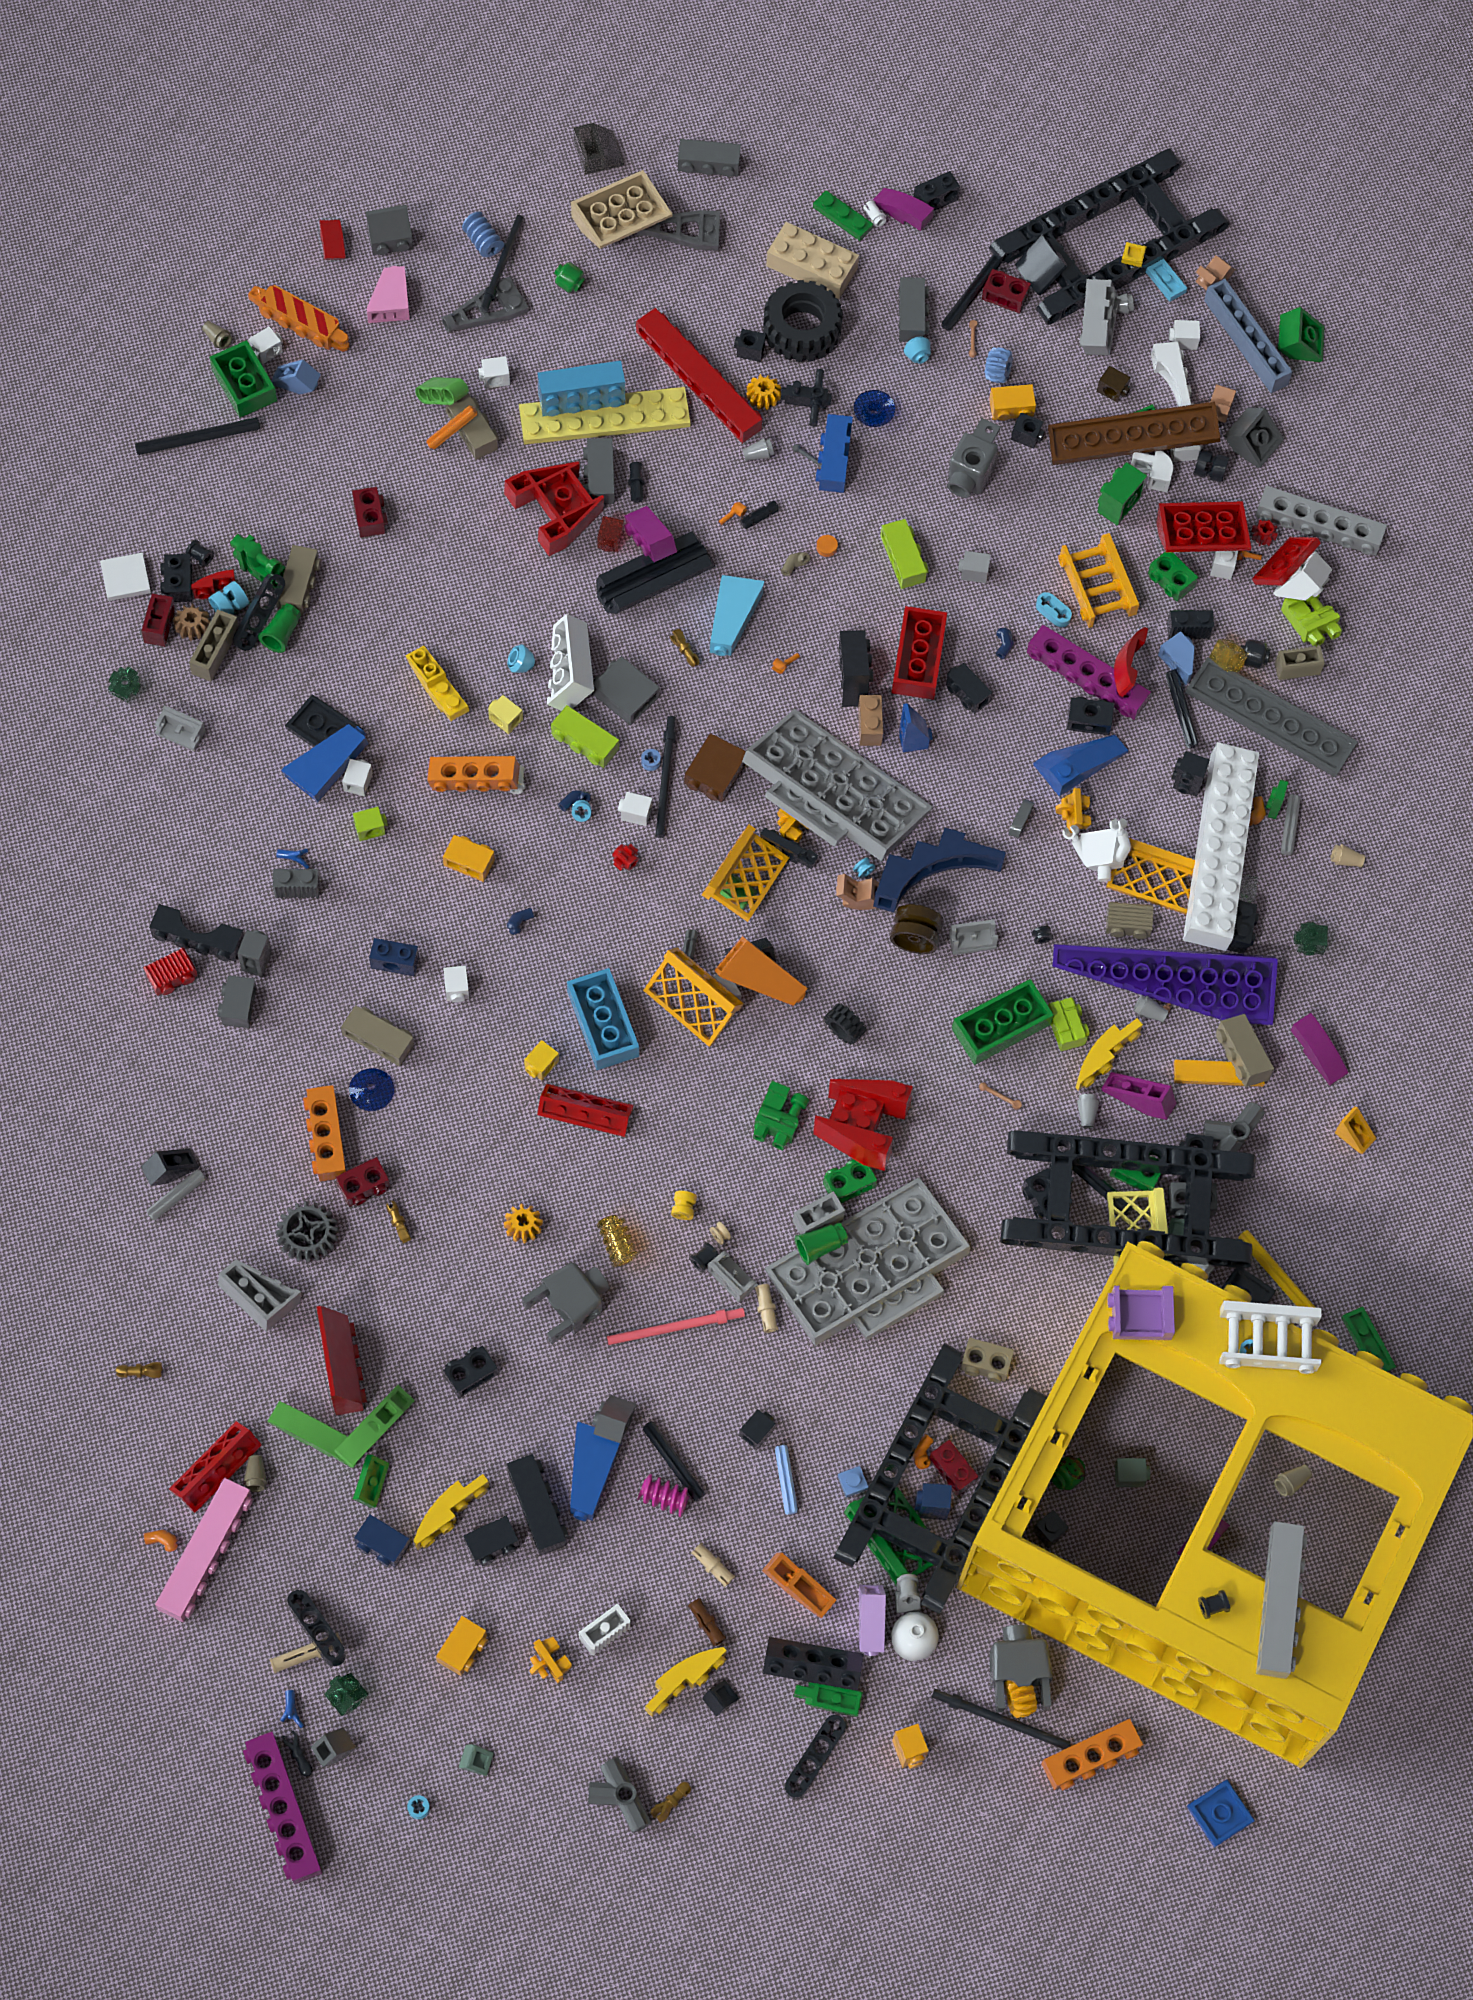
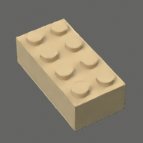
(812, 259)

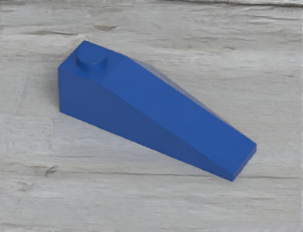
(1075, 764)

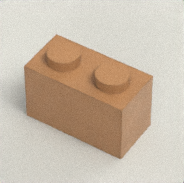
(870, 720)

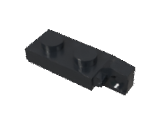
(790, 848)

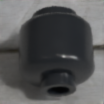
(1257, 653)

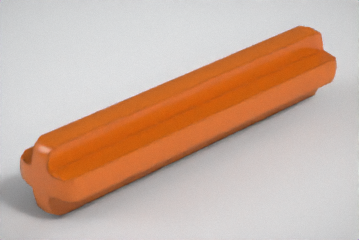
(452, 427)

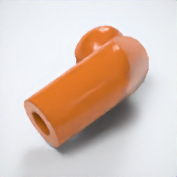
(1259, 812)
(920, 1455)
(162, 1536)

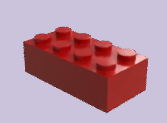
(919, 652)

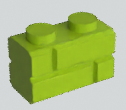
(1067, 1024)

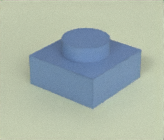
(852, 1481)

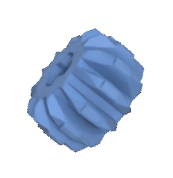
(998, 365)

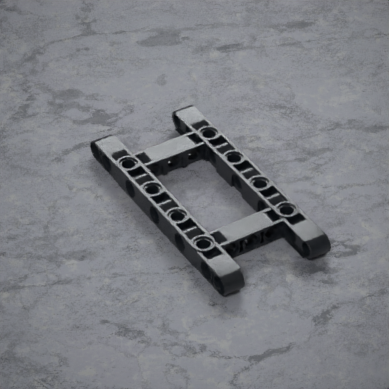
(1137, 183)
(1133, 1157)
(910, 1536)

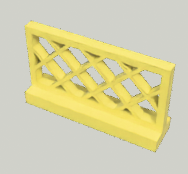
(1156, 1210)

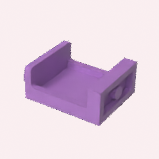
(1142, 1314)

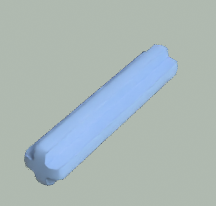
(786, 1479)

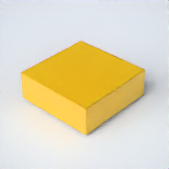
(1133, 254)

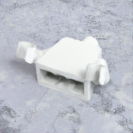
(1103, 848)

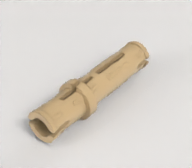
(278, 1663)

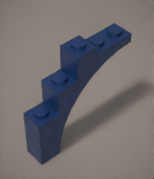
(927, 859)

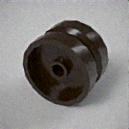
(916, 929)

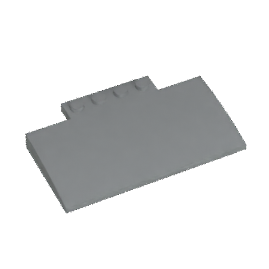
(834, 787)
(879, 1272)

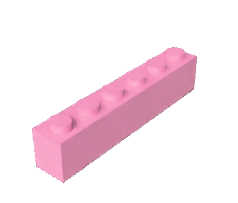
(204, 1549)

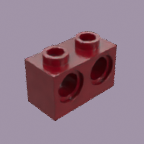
(1005, 294)
(366, 512)
(158, 620)
(360, 1177)
(953, 1468)

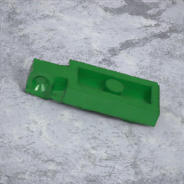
(830, 1698)

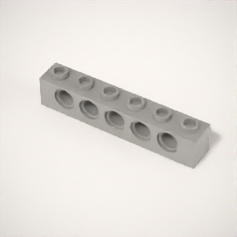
(1330, 516)

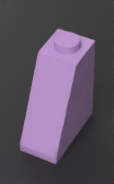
(871, 1619)

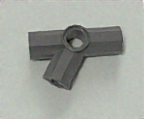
(1224, 1133)
(608, 1793)

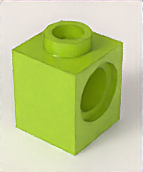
(369, 823)

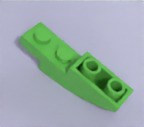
(374, 1426)

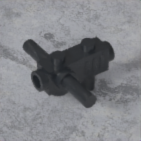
(813, 397)

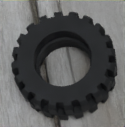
(808, 299)

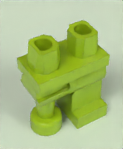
(1312, 624)

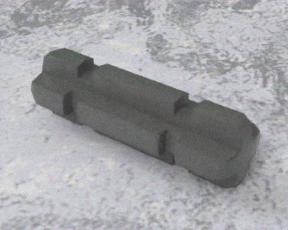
(690, 943)

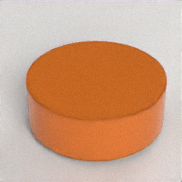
(827, 545)

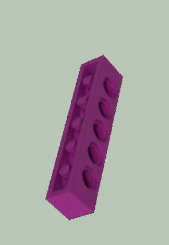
(1100, 672)
(308, 1865)

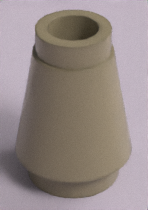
(218, 336)
(255, 1474)
(1291, 1481)

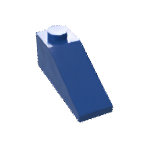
(913, 730)

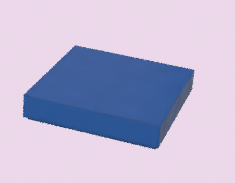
(1220, 1813)

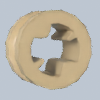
(720, 1233)

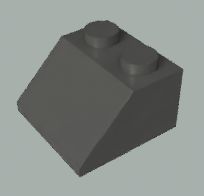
(389, 230)
(1254, 436)

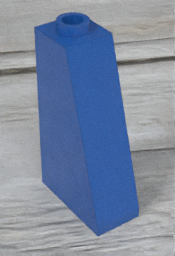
(326, 762)
(591, 1470)

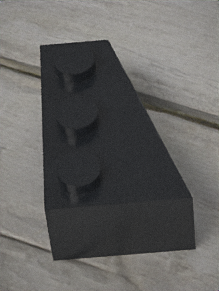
(854, 666)

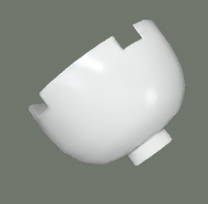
(914, 1636)

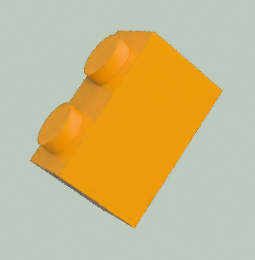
(1011, 401)
(469, 857)
(462, 1646)
(910, 1746)

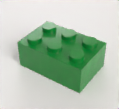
(243, 379)

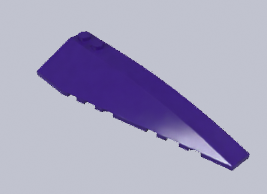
(1194, 980)

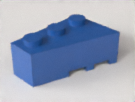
(834, 454)

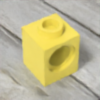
(505, 714)

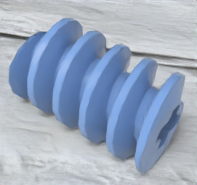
(482, 235)

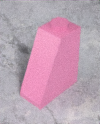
(390, 297)

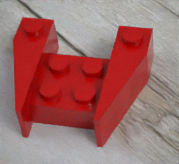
(561, 499)
(857, 1117)

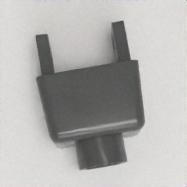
(973, 472)
(572, 1295)
(1022, 1662)

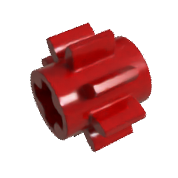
(1264, 532)
(625, 857)

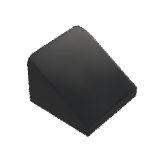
(720, 1698)

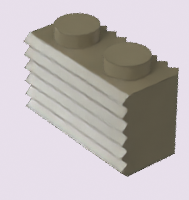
(1299, 662)
(1129, 920)

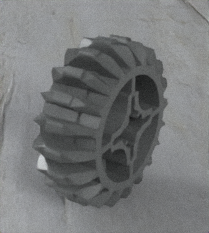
(298, 1235)

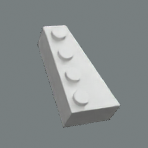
(570, 663)

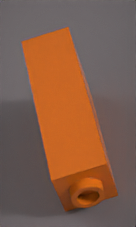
(757, 971)

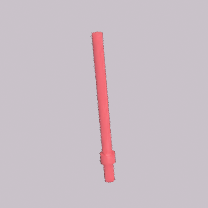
(719, 1317)

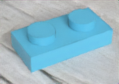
(1166, 280)

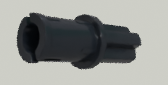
(636, 482)

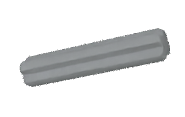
(1290, 824)
(176, 1194)

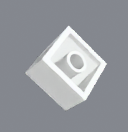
(1306, 580)

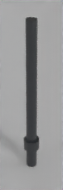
(490, 291)
(669, 739)
(955, 1701)

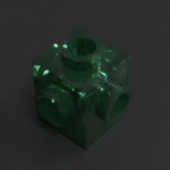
(123, 691)
(1311, 938)
(345, 1693)

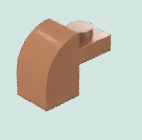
(1214, 272)
(1223, 399)
(856, 894)

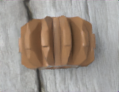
(196, 615)

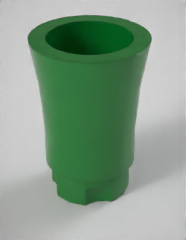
(280, 628)
(820, 1242)

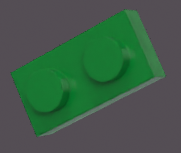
(1276, 799)
(371, 1481)

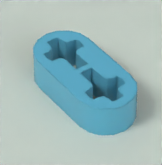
(1053, 609)

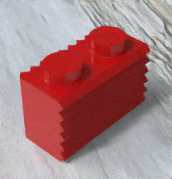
(170, 972)

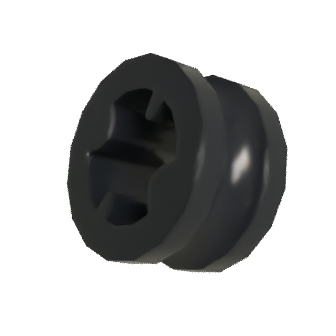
(1042, 934)

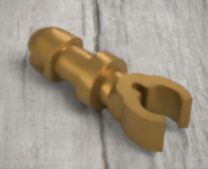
(685, 648)
(398, 1222)
(150, 1370)
(664, 1808)

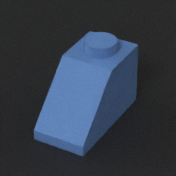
(296, 377)
(1179, 655)

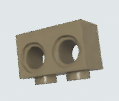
(988, 1353)

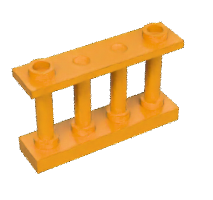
(1112, 566)

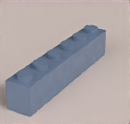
(1248, 336)

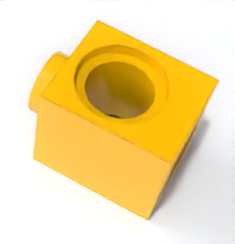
(541, 1060)

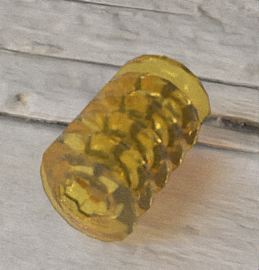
(616, 1240)

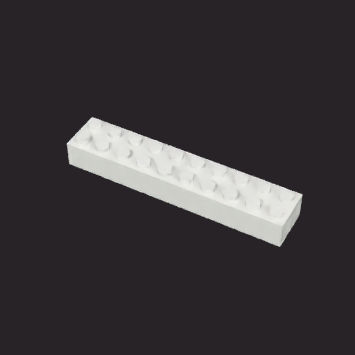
(1221, 847)

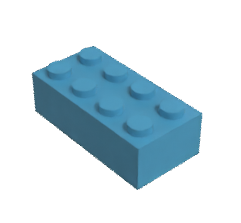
(581, 388)
(603, 1019)

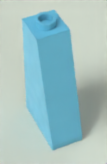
(734, 608)

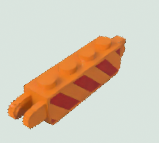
(300, 317)

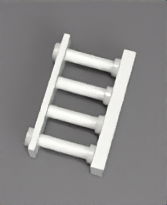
(1282, 1316)

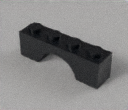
(221, 942)

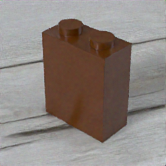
(715, 768)

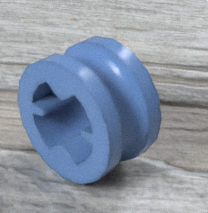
(650, 753)

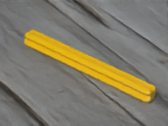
(1276, 1271)

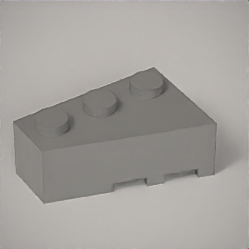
(1099, 317)
(257, 1294)

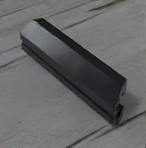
(643, 578)

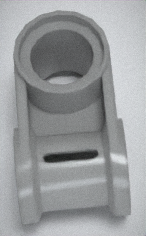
(907, 1594)

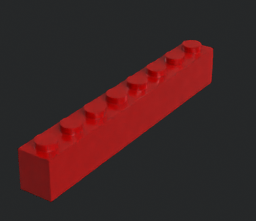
(699, 375)

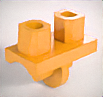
(1071, 809)
(789, 829)
(556, 1668)

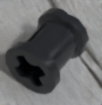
(200, 553)
(703, 1257)
(1214, 1604)

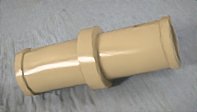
(766, 1308)
(713, 1564)

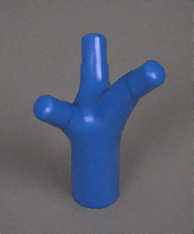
(293, 855)
(290, 1709)

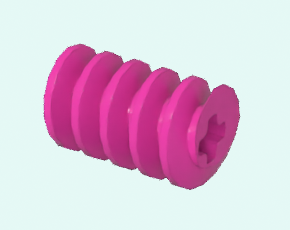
(664, 1495)

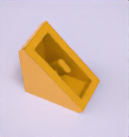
(1355, 1131)

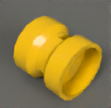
(684, 1205)

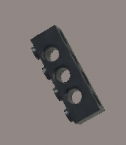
(813, 1663)

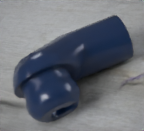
(1007, 642)
(572, 797)
(516, 920)

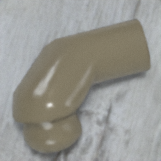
(793, 561)

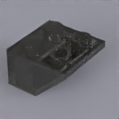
(596, 148)

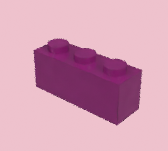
(649, 534)

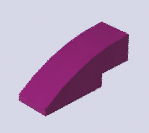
(904, 208)
(1319, 1049)

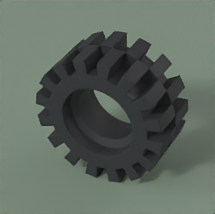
(845, 1024)

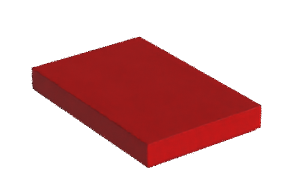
(1286, 561)

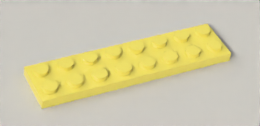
(641, 413)

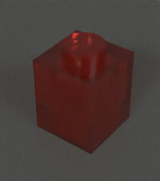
(610, 534)

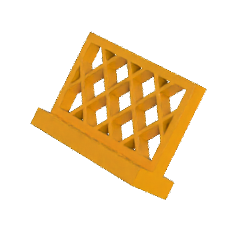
(1157, 857)
(728, 867)
(699, 979)

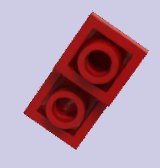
(332, 239)
(206, 586)

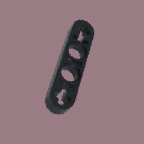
(262, 613)
(315, 1628)
(817, 1758)

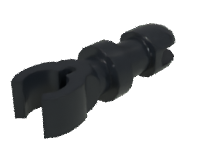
(297, 1753)

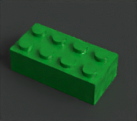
(1002, 1021)

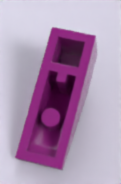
(1143, 1095)

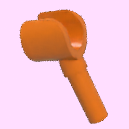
(738, 509)
(1241, 554)
(780, 666)

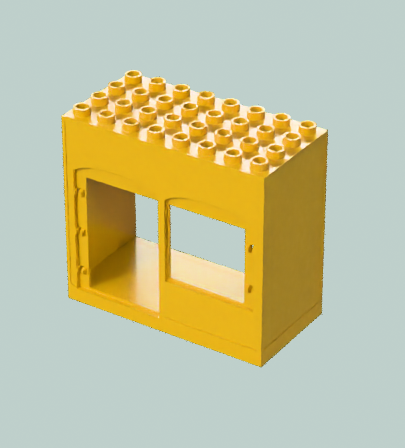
(1342, 1413)

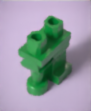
(254, 560)
(774, 1121)

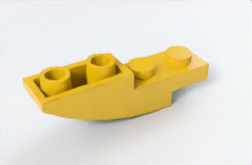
(436, 684)
(1104, 1050)
(440, 1515)
(691, 1671)

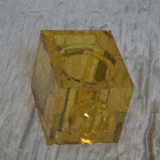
(1228, 655)

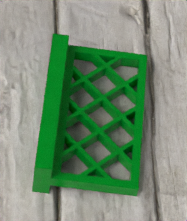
(882, 1548)

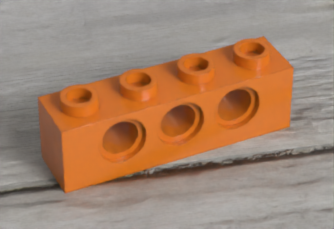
(485, 766)
(325, 1099)
(1123, 1733)

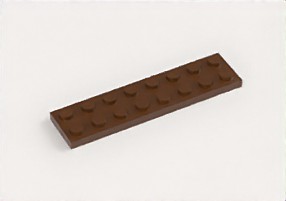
(1134, 433)

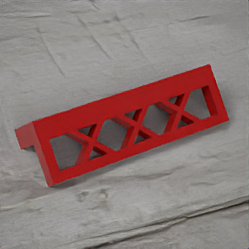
(584, 1111)
(217, 1467)

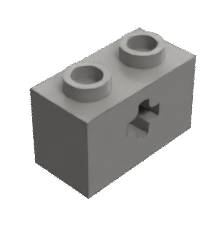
(819, 1214)

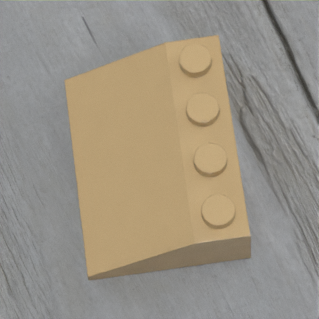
(619, 210)

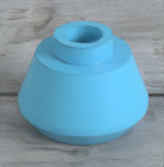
(918, 349)
(520, 659)

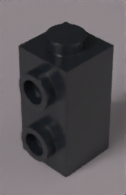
(968, 688)

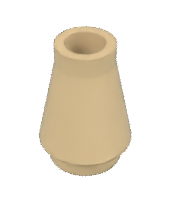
(1346, 856)

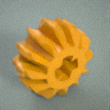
(763, 392)
(525, 1231)
(1020, 1699)

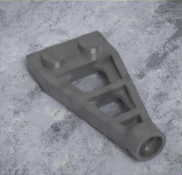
(708, 230)
(508, 297)

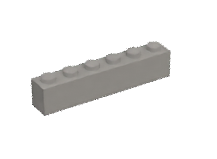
(1280, 1600)

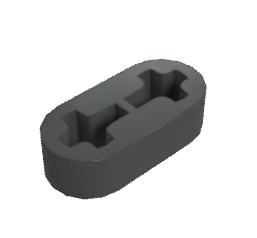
(1021, 818)

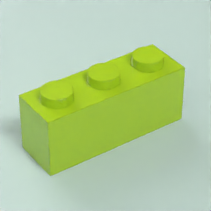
(904, 553)
(584, 737)

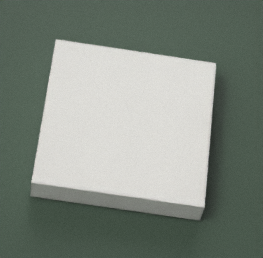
(125, 576)

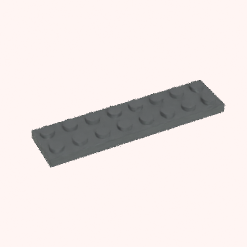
(1272, 717)

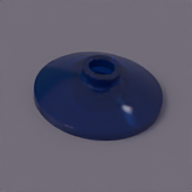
(874, 401)
(371, 1099)

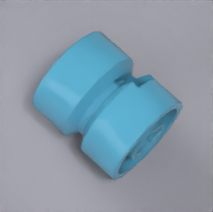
(221, 600)

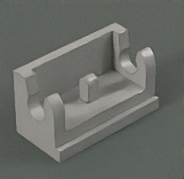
(179, 728)
(973, 937)
(731, 1276)

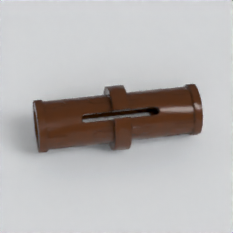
(707, 1622)

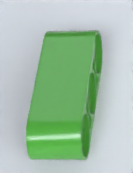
(442, 390)

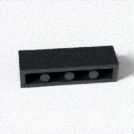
(536, 1504)

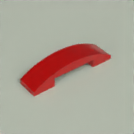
(1124, 674)

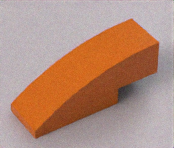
(799, 1584)

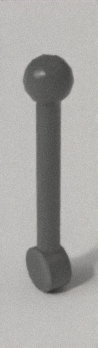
(796, 448)

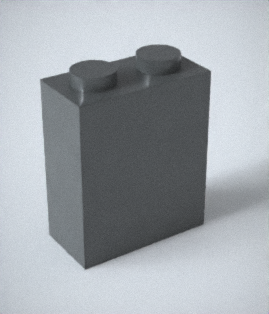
(625, 690)

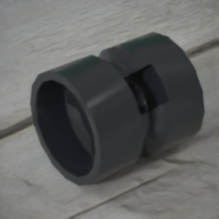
(1218, 468)

